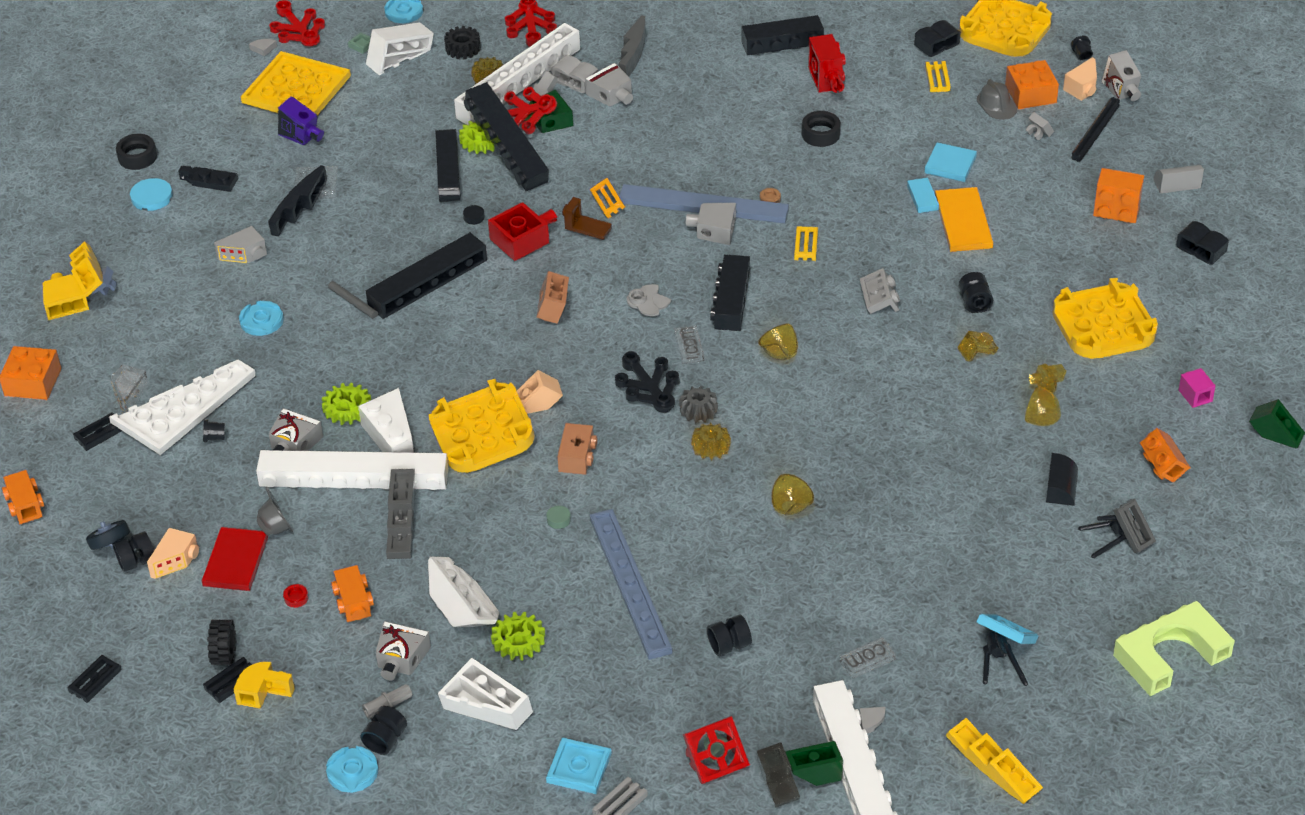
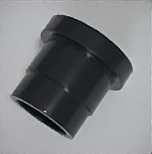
(1082, 47)
(213, 430)

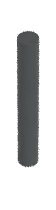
(352, 299)

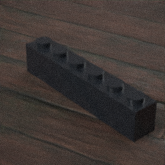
(506, 136)
(426, 275)

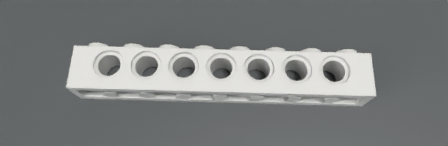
(526, 66)

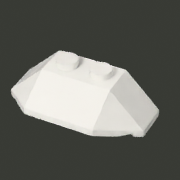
(459, 595)

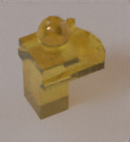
(1048, 376)

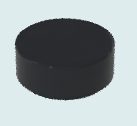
(473, 214)

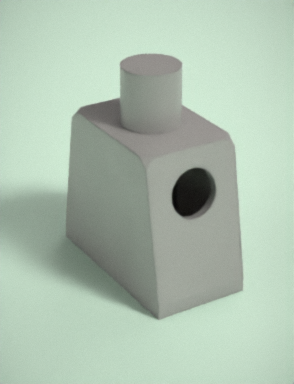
(714, 222)

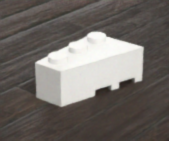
(397, 43)
(387, 423)
(485, 696)

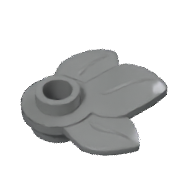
(647, 300)

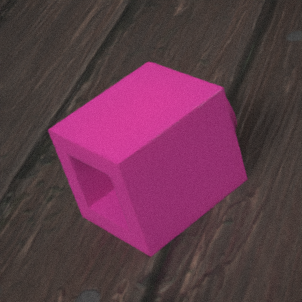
(1196, 388)

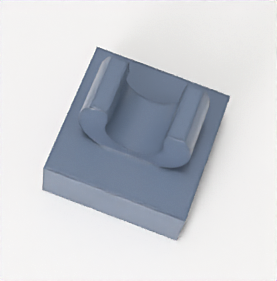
(107, 282)

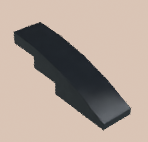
(301, 196)

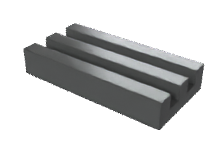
(1132, 528)

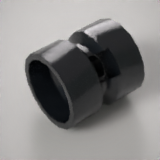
(976, 292)
(125, 551)
(729, 635)
(383, 730)

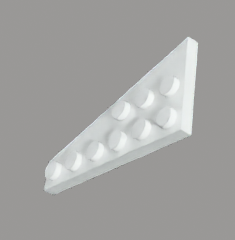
(180, 409)

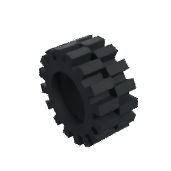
(462, 42)
(221, 642)

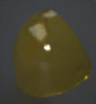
(780, 342)
(1043, 408)
(791, 495)

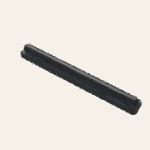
(1095, 129)

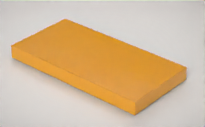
(964, 219)

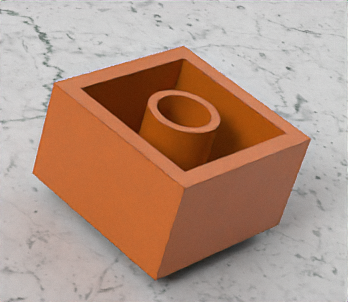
(1031, 84)
(1118, 195)
(30, 372)

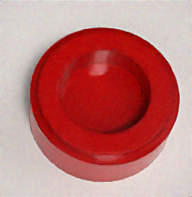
(295, 595)

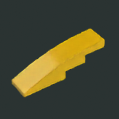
(86, 268)
(993, 761)

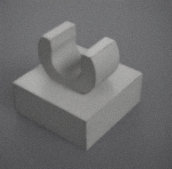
(1039, 125)

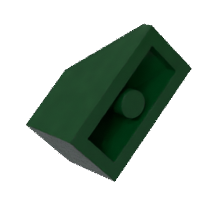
(1277, 424)
(817, 763)

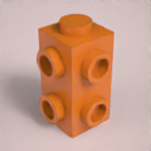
(1164, 455)
(24, 501)
(353, 597)

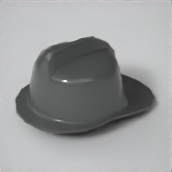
(996, 101)
(271, 518)

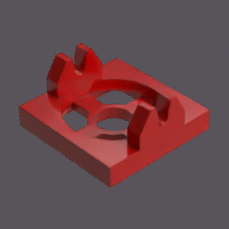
(734, 743)

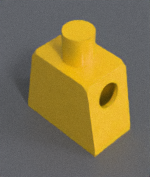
(63, 296)

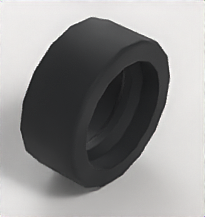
(819, 138)
(140, 160)

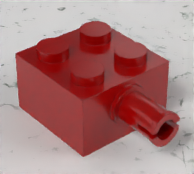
(826, 63)
(520, 230)

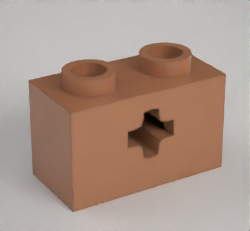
(552, 297)
(576, 448)

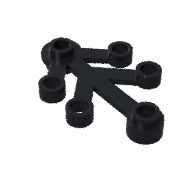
(661, 400)

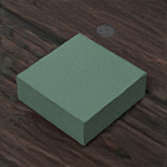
(360, 43)

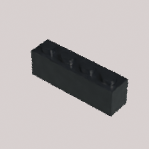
(780, 34)
(731, 293)

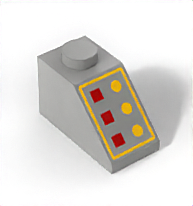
(241, 246)

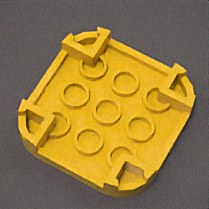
(1006, 26)
(1104, 320)
(482, 427)

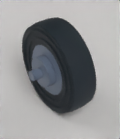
(107, 534)

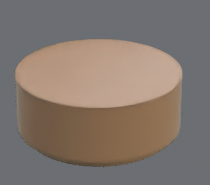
(770, 195)

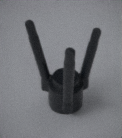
(1110, 520)
(998, 647)

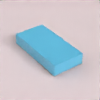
(923, 195)

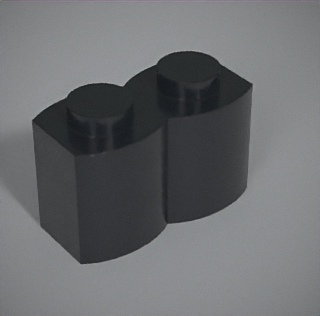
(937, 38)
(1202, 242)

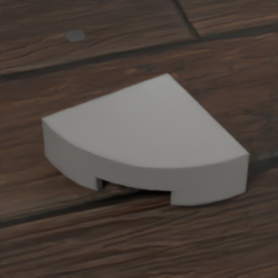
(263, 46)
(871, 718)

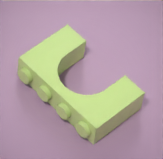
(1188, 624)

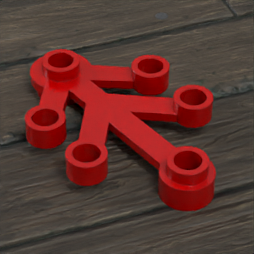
(529, 7)
(306, 37)
(544, 105)

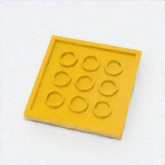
(291, 75)

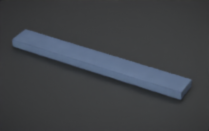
(692, 202)
(631, 584)

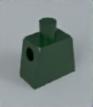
(558, 119)

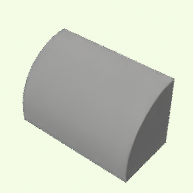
(1179, 178)

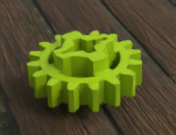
(473, 138)
(344, 402)
(518, 636)

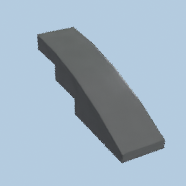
(633, 46)
(400, 513)

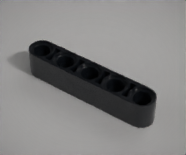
(447, 165)

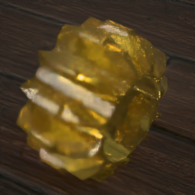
(484, 68)
(711, 441)

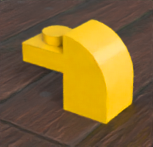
(258, 681)

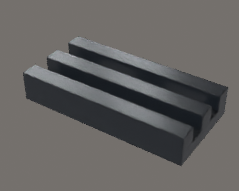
(100, 435)
(224, 678)
(97, 681)

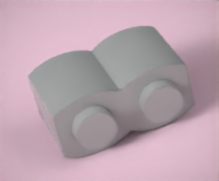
(573, 72)

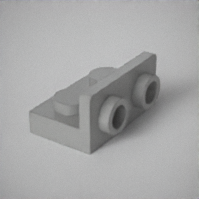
(879, 291)

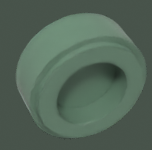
(558, 517)

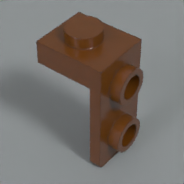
(582, 224)

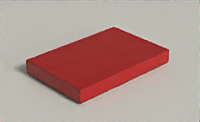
(235, 559)

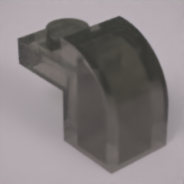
(777, 774)

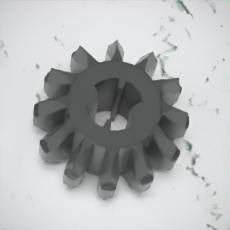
(698, 404)

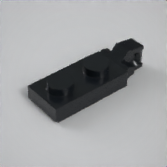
(208, 178)

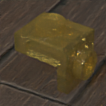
(977, 342)

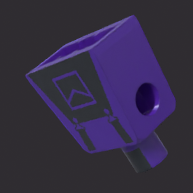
(298, 122)

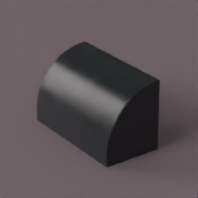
(1062, 480)

